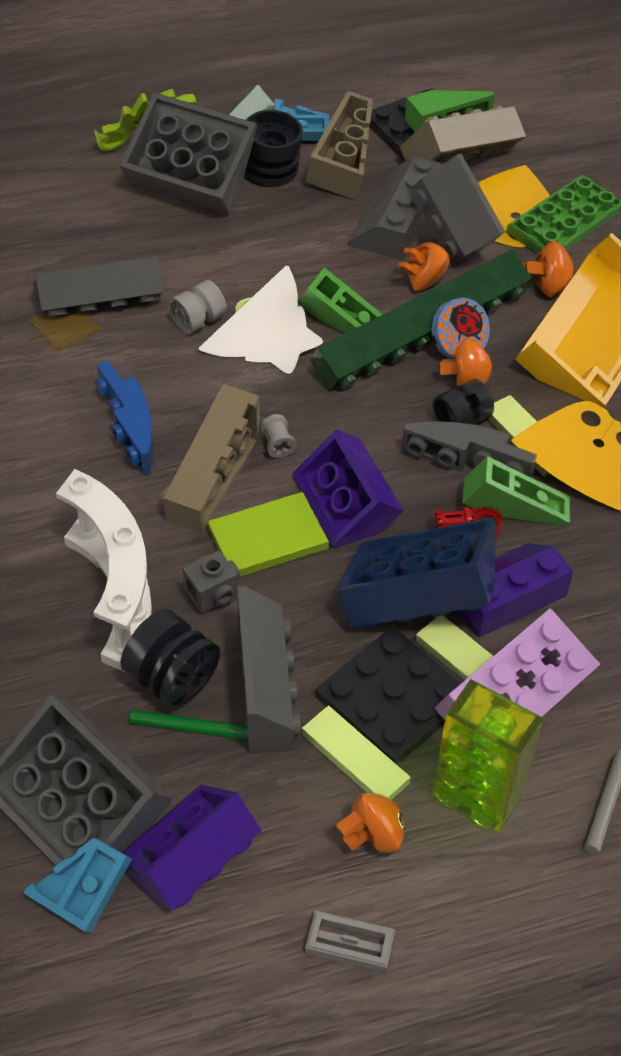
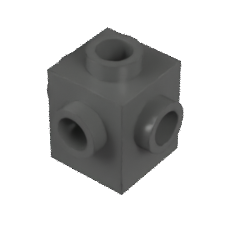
(211, 581)

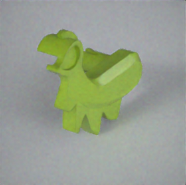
(117, 133)

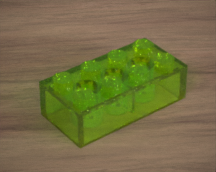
(485, 755)

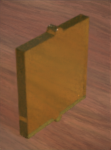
(65, 329)

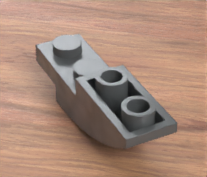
(461, 443)

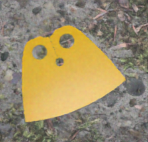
(512, 192)
(568, 451)

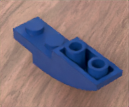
(130, 415)

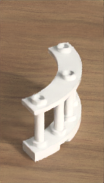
(114, 543)

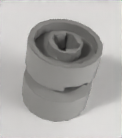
(201, 304)

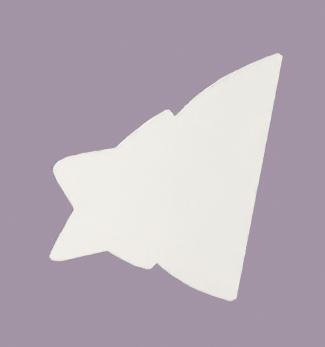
(267, 327)

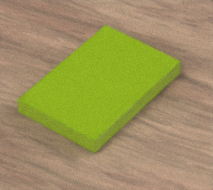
(269, 534)

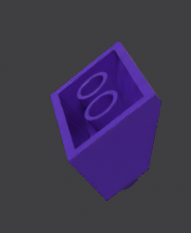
(346, 490)
(523, 583)
(190, 845)

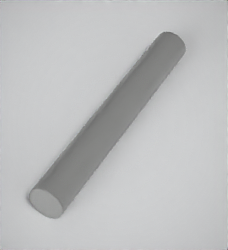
(605, 807)

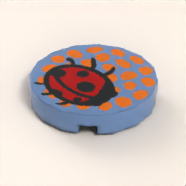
(459, 320)

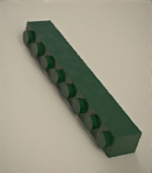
(410, 324)

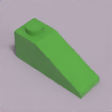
(444, 103)
(336, 303)
(514, 494)

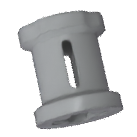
(279, 441)

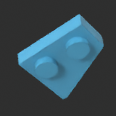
(312, 122)
(82, 884)

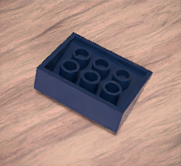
(421, 574)

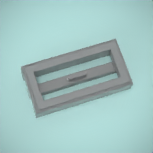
(345, 955)

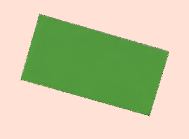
(566, 215)

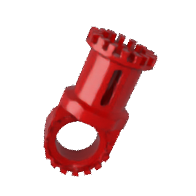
(468, 515)

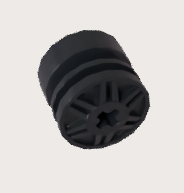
(274, 148)
(170, 658)

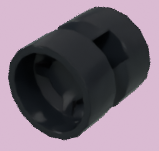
(465, 404)

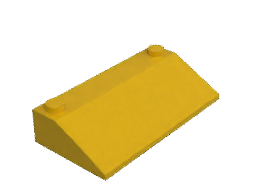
(581, 333)

